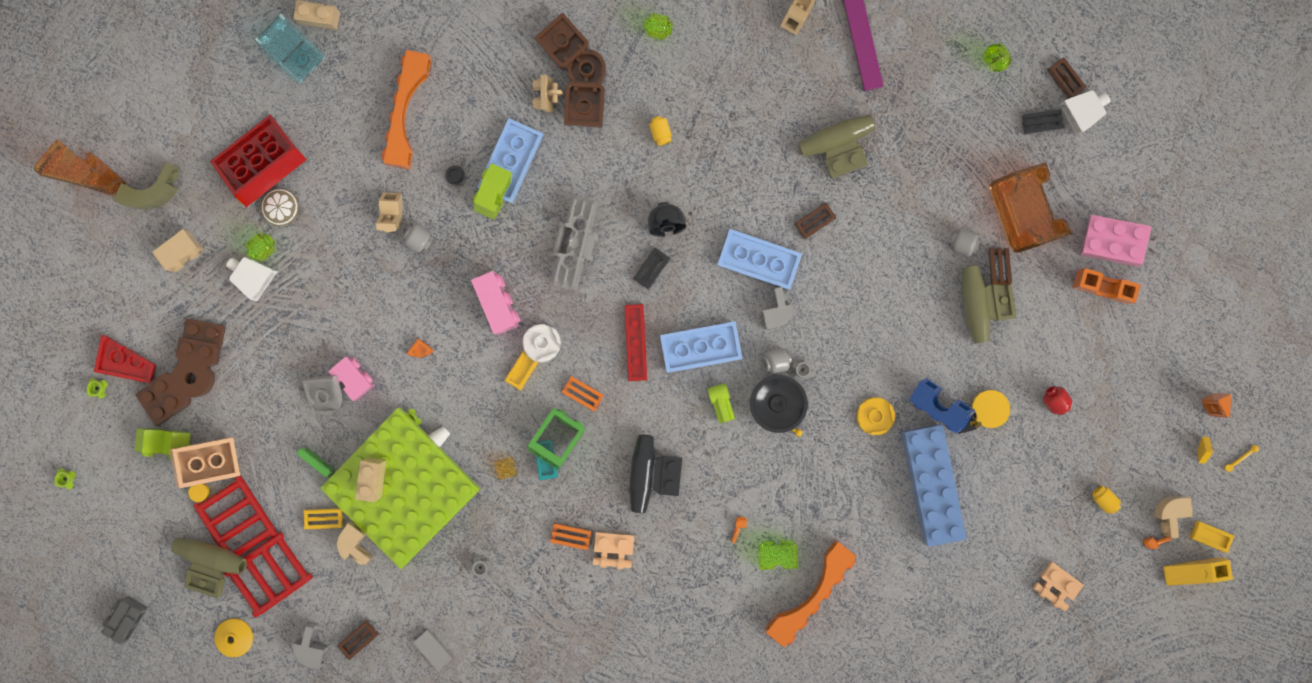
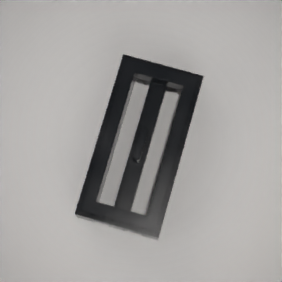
(1058, 119)
(642, 282)

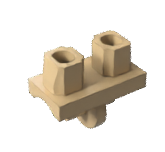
(549, 93)

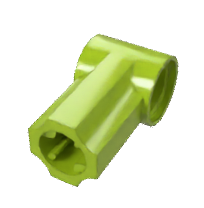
(720, 398)

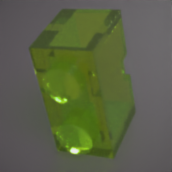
(775, 554)

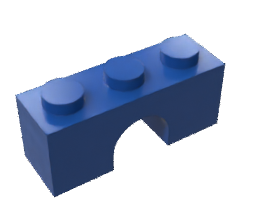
(927, 399)

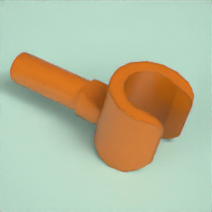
(740, 522)
(1151, 543)

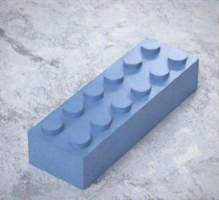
(933, 485)

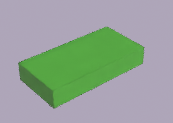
(315, 461)

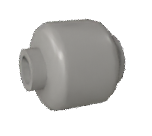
(417, 238)
(965, 242)
(776, 361)

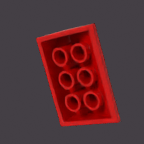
(257, 161)

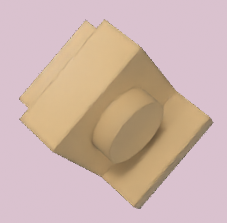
(797, 15)
(390, 212)
(1171, 509)
(349, 542)

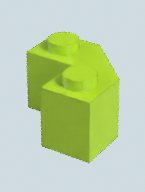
(493, 187)
(159, 441)

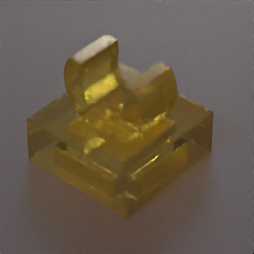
(506, 468)

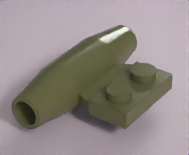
(840, 145)
(984, 303)
(207, 565)

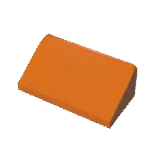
(1218, 404)

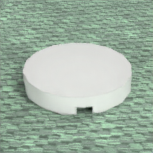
(541, 343)

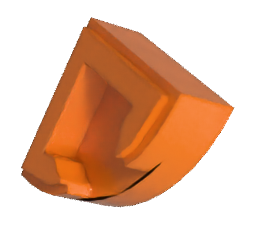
(420, 349)

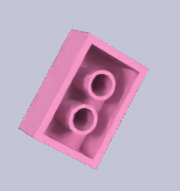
(1115, 241)
(496, 302)

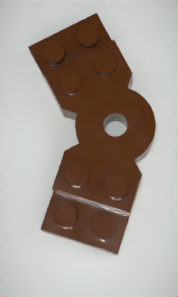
(571, 52)
(197, 353)

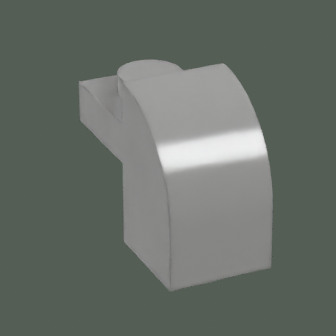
(781, 314)
(307, 651)

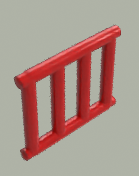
(249, 499)
(289, 588)

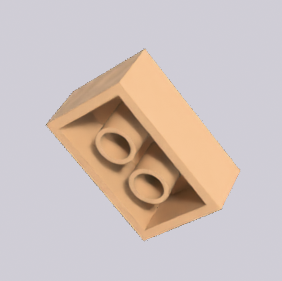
(204, 462)

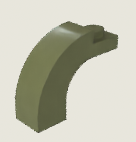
(153, 196)

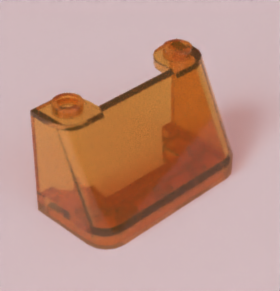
(66, 167)
(1026, 210)

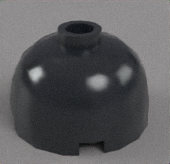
(666, 218)

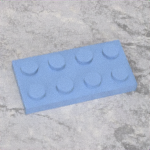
(515, 153)
(759, 259)
(701, 347)

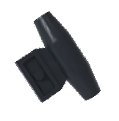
(652, 474)

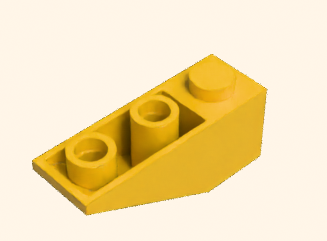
(1198, 572)

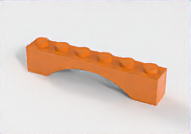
(414, 71)
(786, 624)

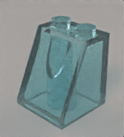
(290, 48)

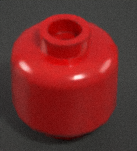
(1057, 400)

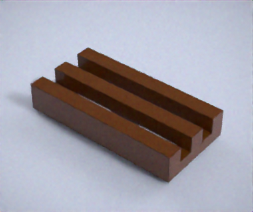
(1061, 83)
(802, 229)
(999, 252)
(369, 629)

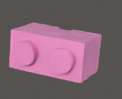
(354, 379)

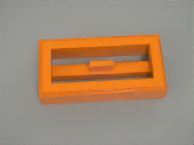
(568, 385)
(569, 536)

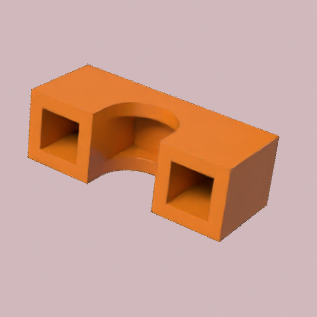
(1114, 289)

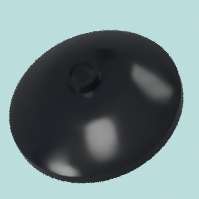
(792, 407)

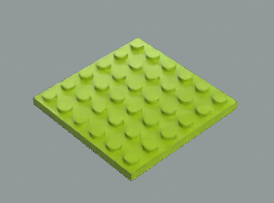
(418, 493)

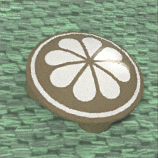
(279, 207)

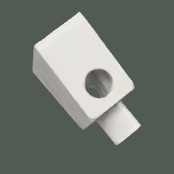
(1084, 110)
(250, 276)

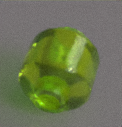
(658, 26)
(997, 57)
(260, 246)

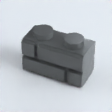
(123, 620)

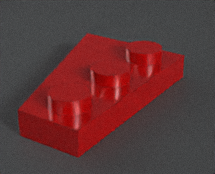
(122, 362)

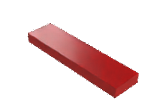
(635, 342)

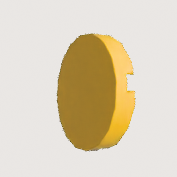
(991, 408)
(875, 416)

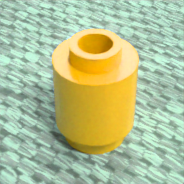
(660, 130)
(1106, 499)

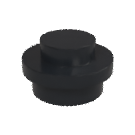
(455, 175)

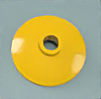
(239, 631)

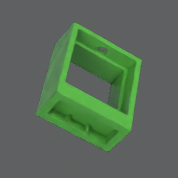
(545, 454)

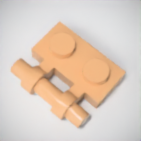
(613, 543)
(1060, 580)

